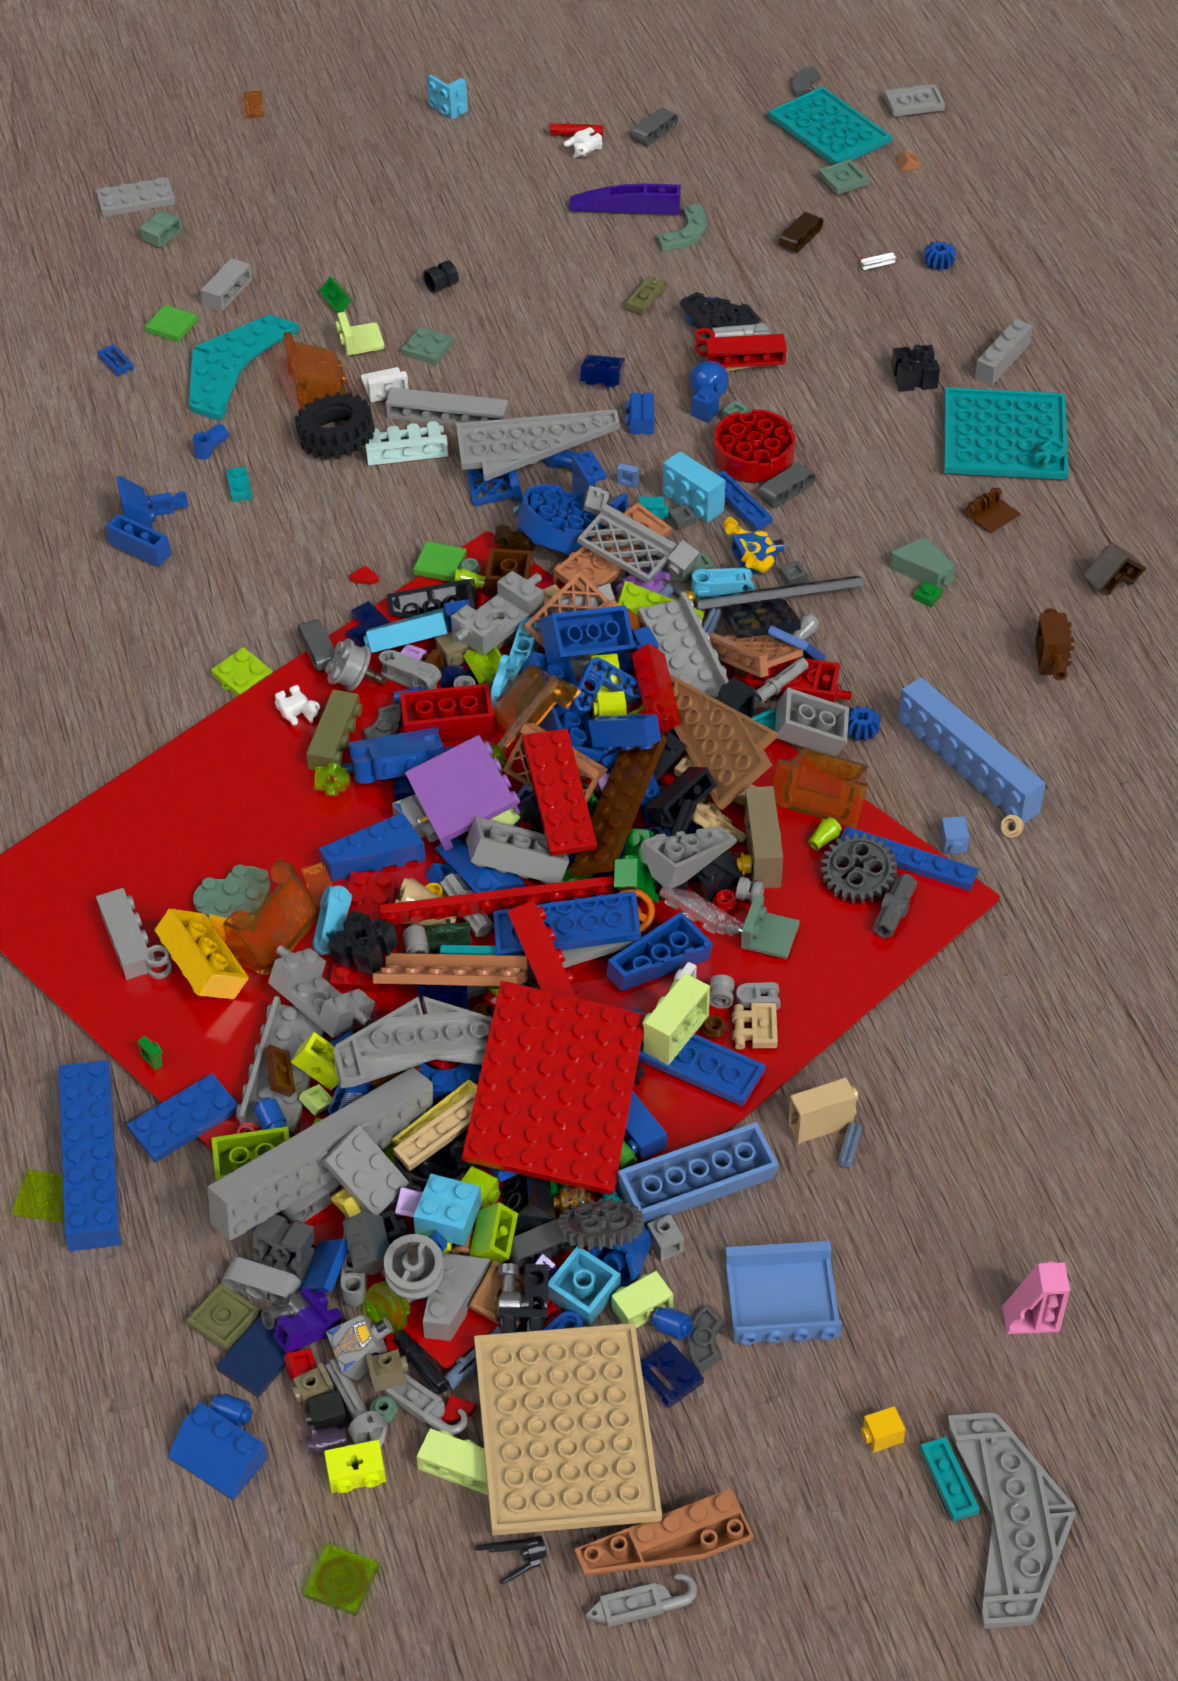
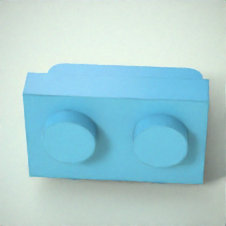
(447, 99)

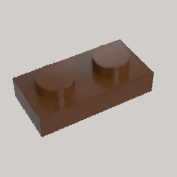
(279, 1070)

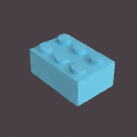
(693, 485)

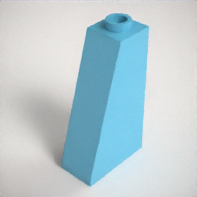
(407, 630)

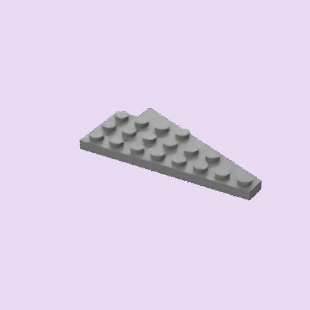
(517, 442)

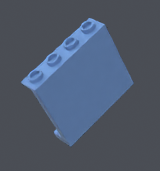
(782, 1292)

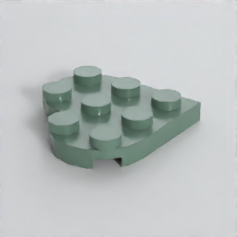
(242, 889)

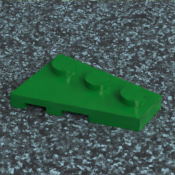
(634, 848)

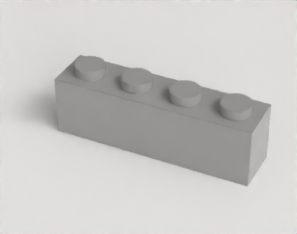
(1003, 352)

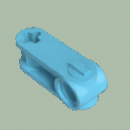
(720, 581)
(332, 914)

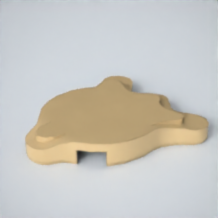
(709, 816)

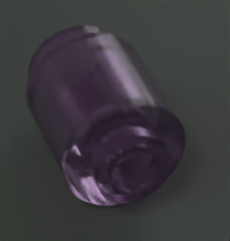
(325, 1439)

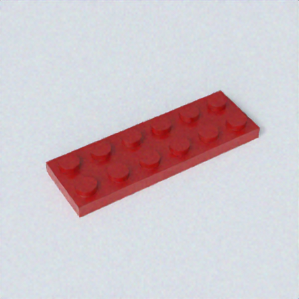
(559, 792)
(367, 893)

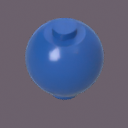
(709, 375)

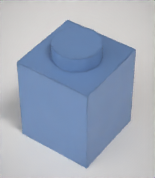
(954, 835)

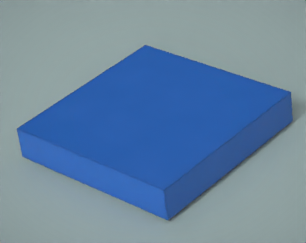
(325, 1266)

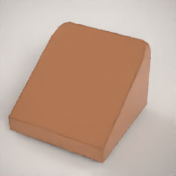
(908, 161)

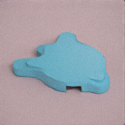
(507, 673)

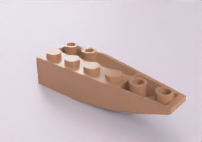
(680, 1537)

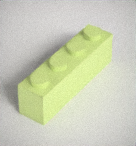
(454, 1460)

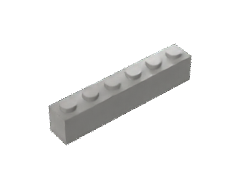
(443, 407)

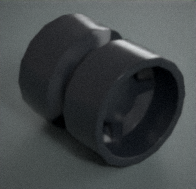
(438, 277)

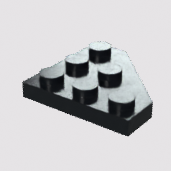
(717, 312)

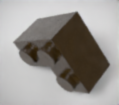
(1112, 568)

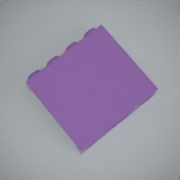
(462, 786)

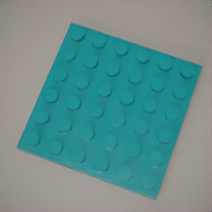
(1002, 432)

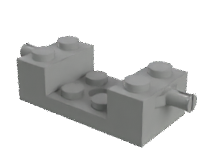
(515, 601)
(300, 981)

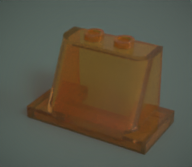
(314, 370)
(530, 701)
(822, 786)

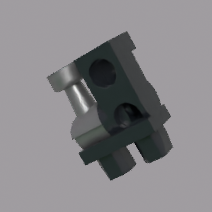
(523, 1305)

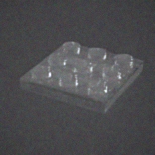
(700, 909)

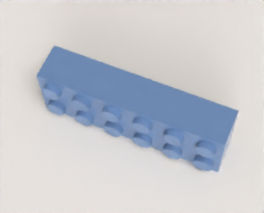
(698, 1173)

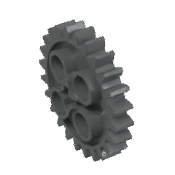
(859, 868)
(600, 1224)

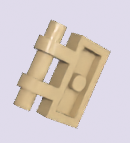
(763, 1025)

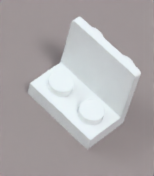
(379, 383)

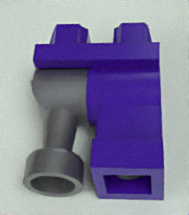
(301, 1320)

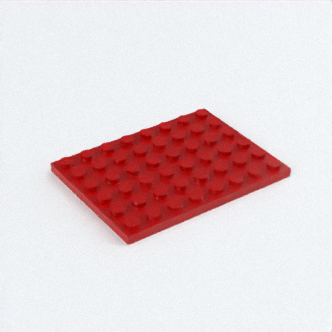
(555, 1088)

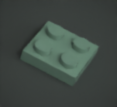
(843, 177)
(427, 345)

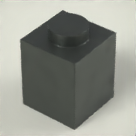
(326, 1411)

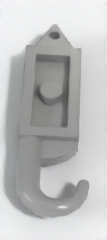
(424, 1405)
(640, 1602)

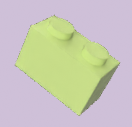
(641, 1299)

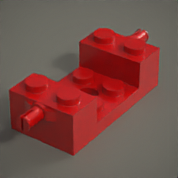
(818, 680)

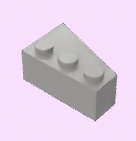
(450, 1302)

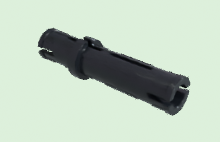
(416, 1356)

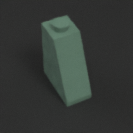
(923, 563)

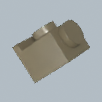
(387, 1370)
(311, 1384)

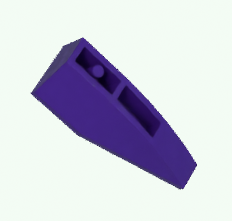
(630, 198)

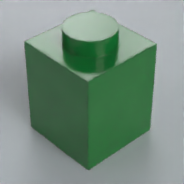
(629, 873)

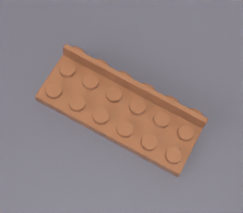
(598, 569)
(452, 969)

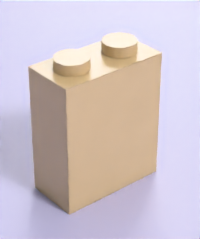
(822, 1110)

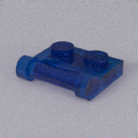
(675, 1369)

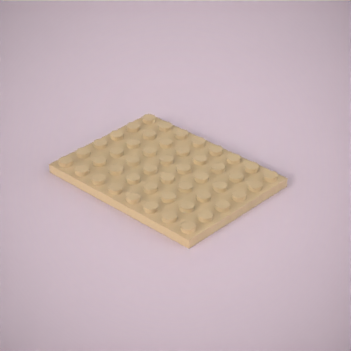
(565, 1429)

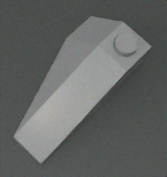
(681, 856)

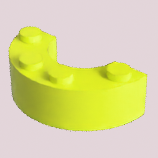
(607, 701)

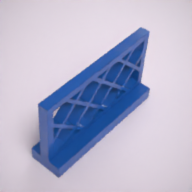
(492, 495)

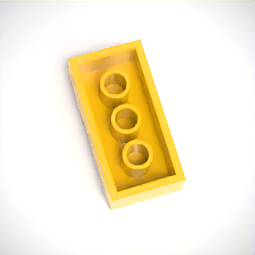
(201, 954)

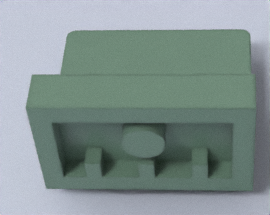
(767, 931)

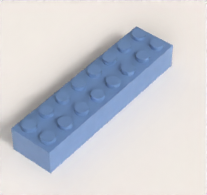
(970, 750)

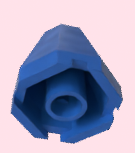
(626, 1259)

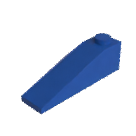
(474, 877)

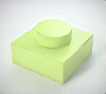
(316, 1099)

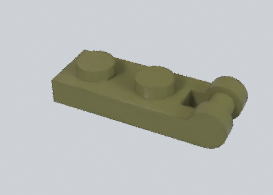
(646, 294)

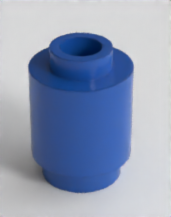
(269, 1114)
(672, 1322)
(232, 1408)

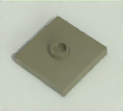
(223, 1317)

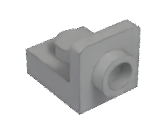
(594, 499)

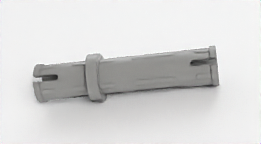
(774, 685)

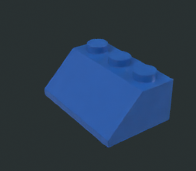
(217, 1451)

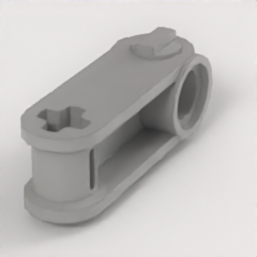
(408, 670)

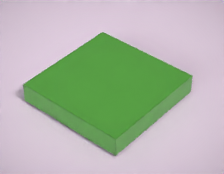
(171, 323)
(439, 561)

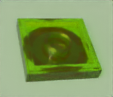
(41, 1197)
(341, 1579)

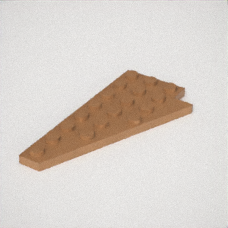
(721, 741)

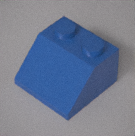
(135, 502)

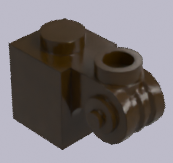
(514, 540)

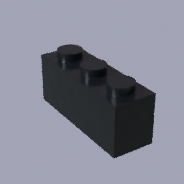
(692, 784)

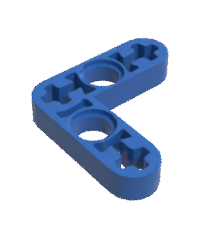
(598, 679)

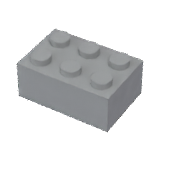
(811, 722)

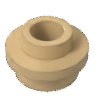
(1005, 826)

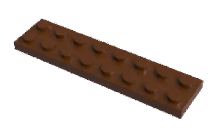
(618, 808)

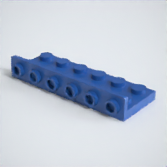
(578, 923)

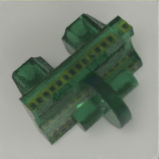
(448, 935)

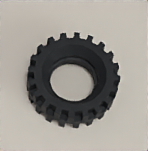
(338, 439)

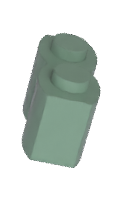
(161, 228)

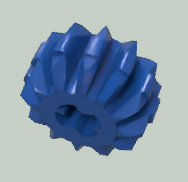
(939, 255)
(863, 723)

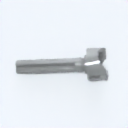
(364, 1423)

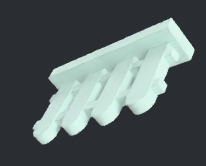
(409, 449)

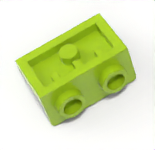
(484, 666)

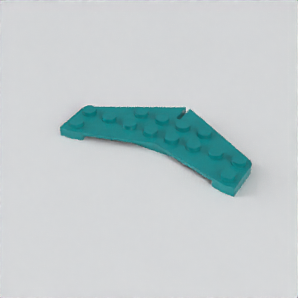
(222, 359)

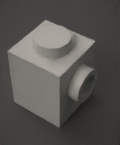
(682, 559)
(665, 1237)

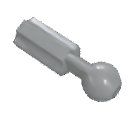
(742, 330)

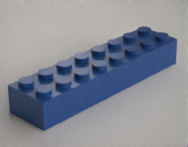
(89, 1156)

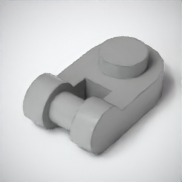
(751, 993)

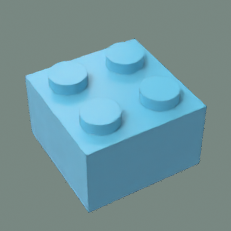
(448, 1208)
(583, 1285)

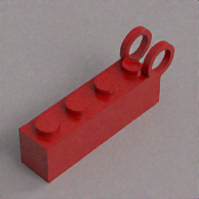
(742, 350)
(656, 686)

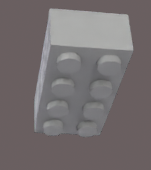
(514, 851)

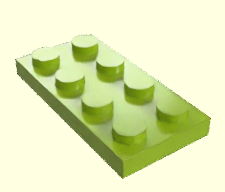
(638, 597)

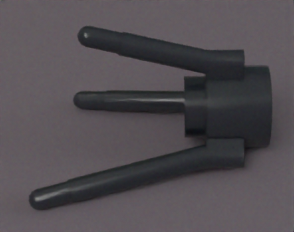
(530, 1549)

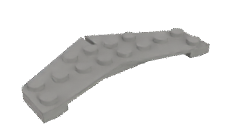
(411, 1038)
(1023, 1532)

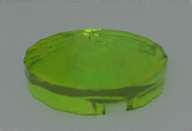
(384, 1303)

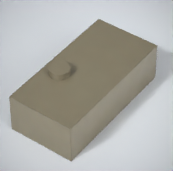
(763, 836)

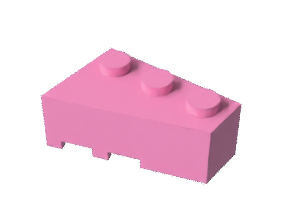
(1038, 1301)

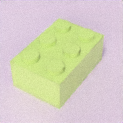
(676, 1018)

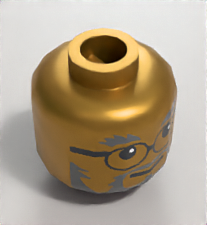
(570, 1196)

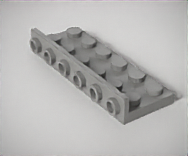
(685, 644)
(285, 1029)

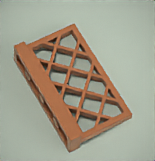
(594, 592)
(753, 653)
(585, 765)

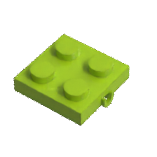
(240, 671)

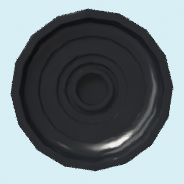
(438, 1164)

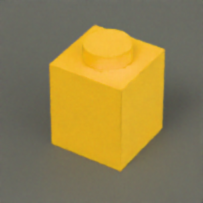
(883, 1429)

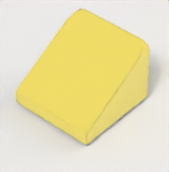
(346, 1203)

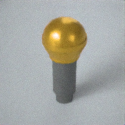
(677, 590)

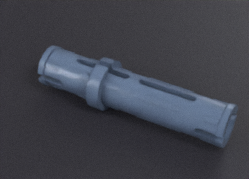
(453, 1375)

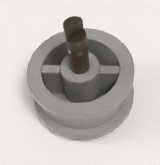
(351, 665)
(413, 1266)

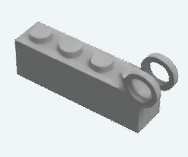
(128, 939)

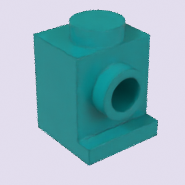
(655, 506)

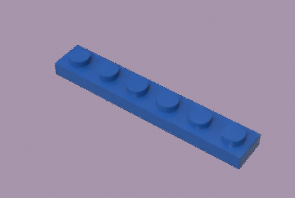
(923, 862)

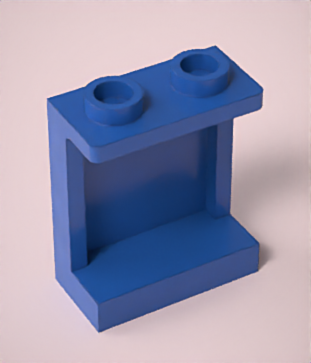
(585, 471)

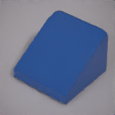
(438, 872)

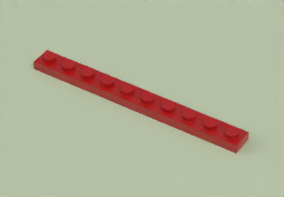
(492, 901)

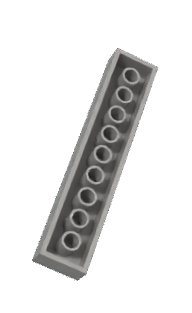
(295, 1166)

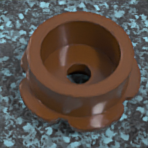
(714, 1022)

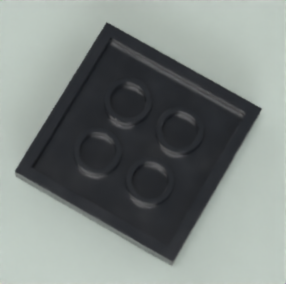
(758, 617)

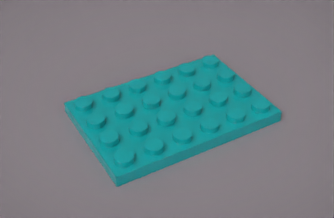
(829, 126)

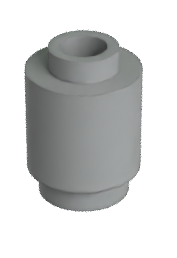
(415, 939)

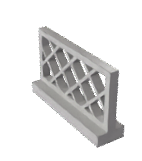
(635, 534)

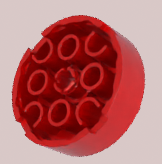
(754, 445)

